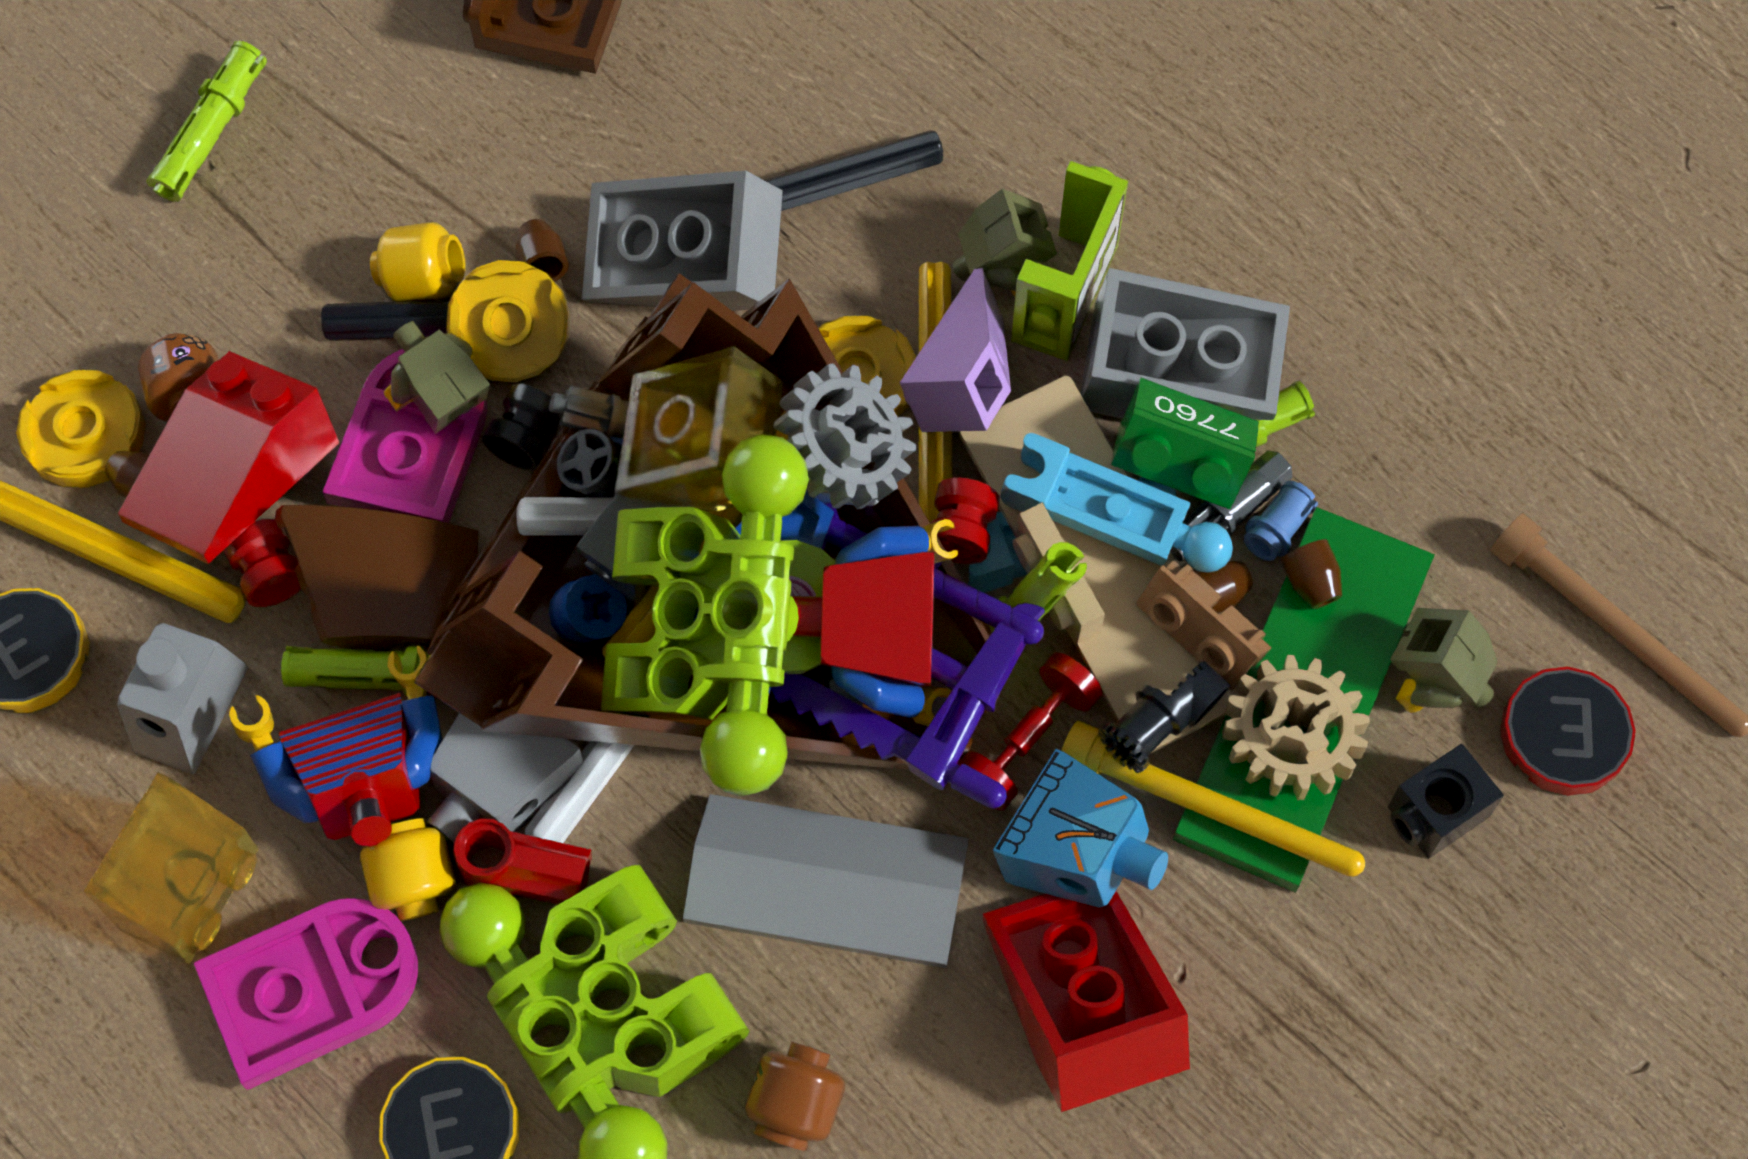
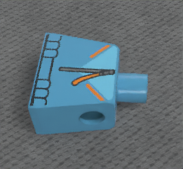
(1078, 837)

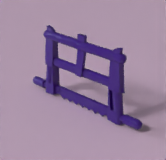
(974, 688)

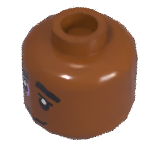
(170, 368)
(794, 1096)

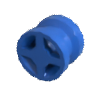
(574, 616)

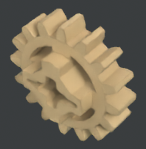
(1287, 753)

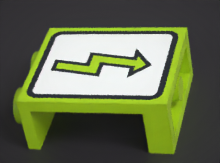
(1054, 304)

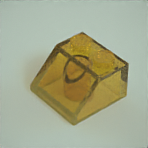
(687, 424)
(173, 870)

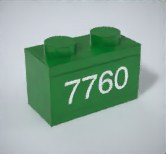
(1185, 443)

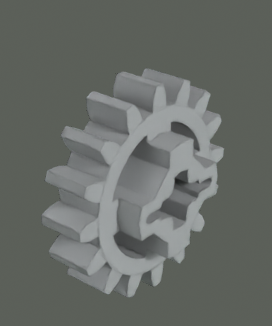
(847, 435)

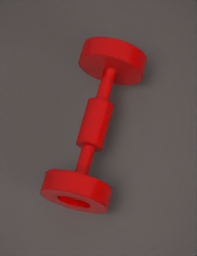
(1070, 684)

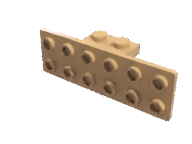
(1100, 609)

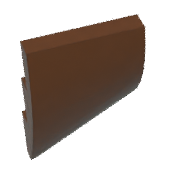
(376, 572)

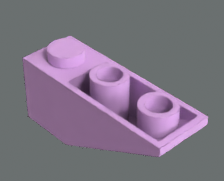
(963, 366)

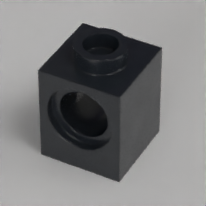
(1459, 781)

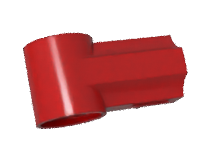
(530, 865)

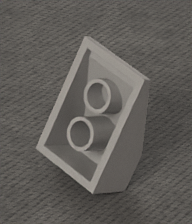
(704, 226)
(1186, 339)

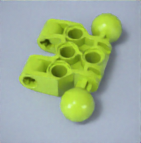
(722, 648)
(623, 919)

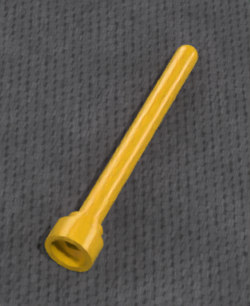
(1086, 747)

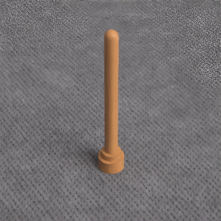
(1526, 548)

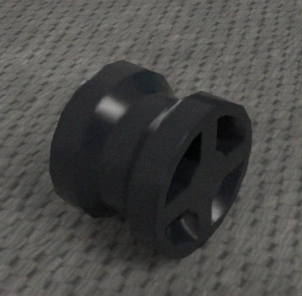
(583, 464)

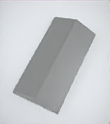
(826, 880)

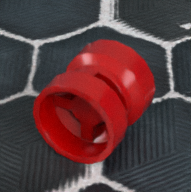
(970, 508)
(264, 564)

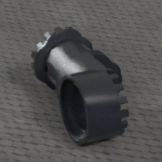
(1159, 715)

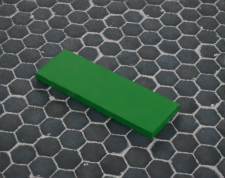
(1349, 636)

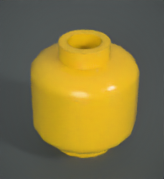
(418, 262)
(408, 870)

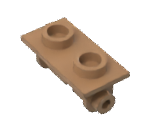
(1183, 608)

